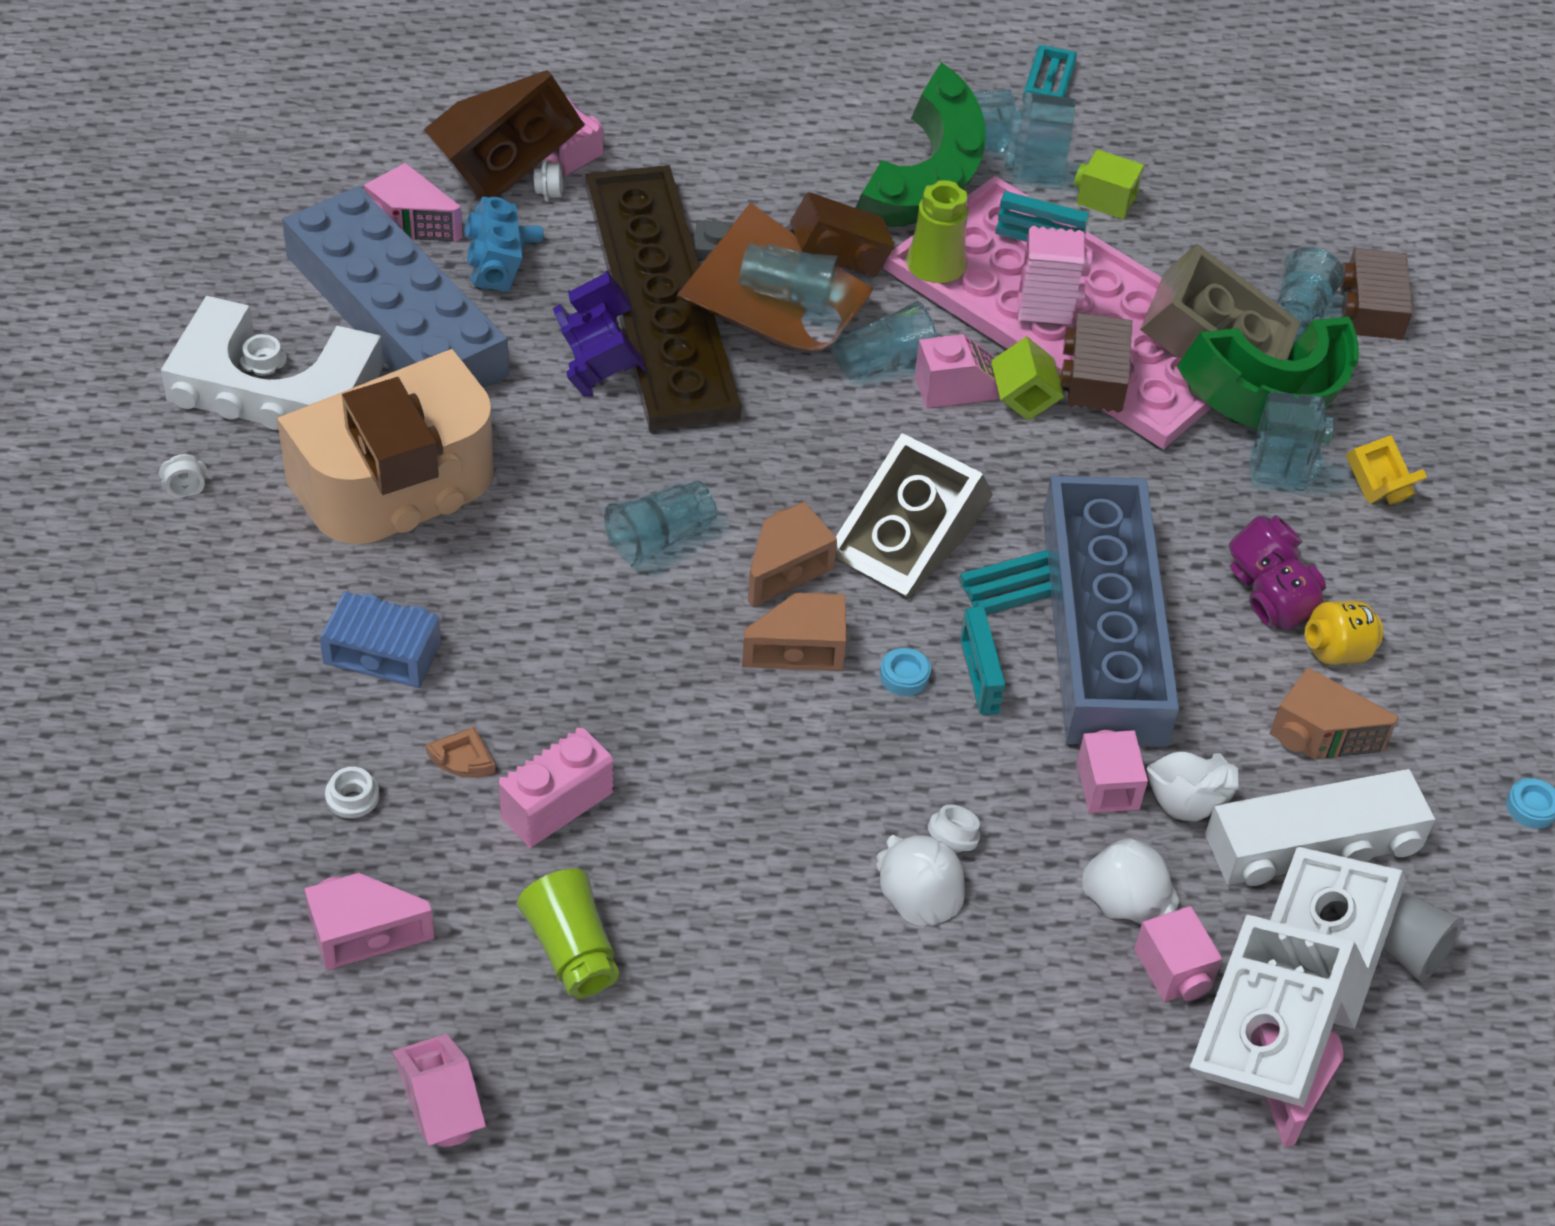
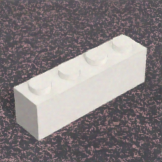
(1344, 818)

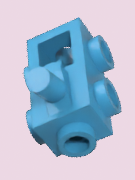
(497, 243)

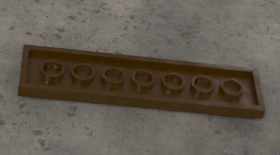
(652, 260)

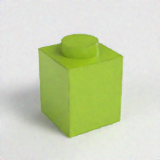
(1108, 183)
(1027, 378)

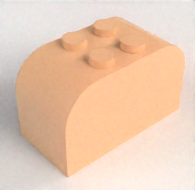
(336, 484)

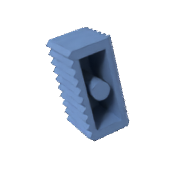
(381, 639)

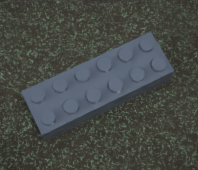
(390, 286)
(1109, 609)

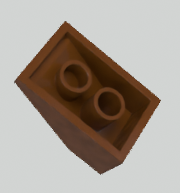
(504, 132)

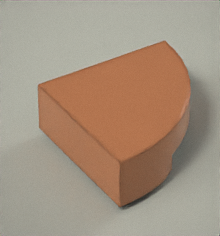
(462, 753)

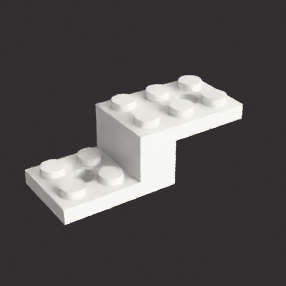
(1298, 975)

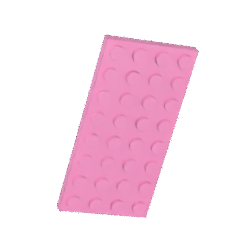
(1118, 287)

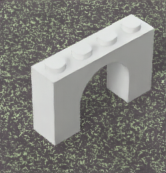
(205, 375)

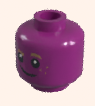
(1263, 546)
(1287, 594)

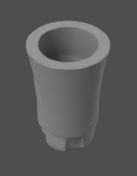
(1418, 934)

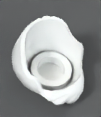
(1192, 785)
(922, 879)
(1130, 882)

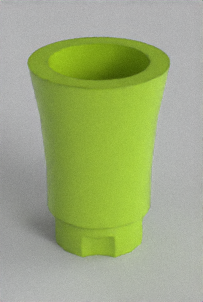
(940, 234)
(570, 931)

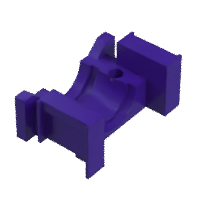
(595, 333)

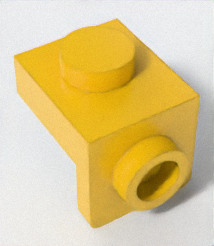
(1383, 472)

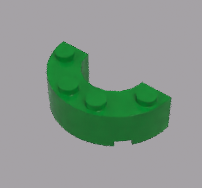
(957, 139)
(1238, 376)

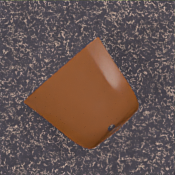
(717, 290)

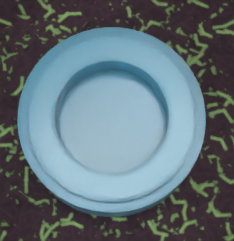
(905, 671)
(1532, 803)

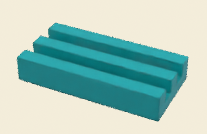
(1056, 54)
(1017, 225)
(1005, 584)
(982, 661)

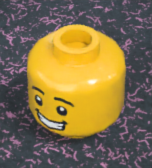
(1343, 632)

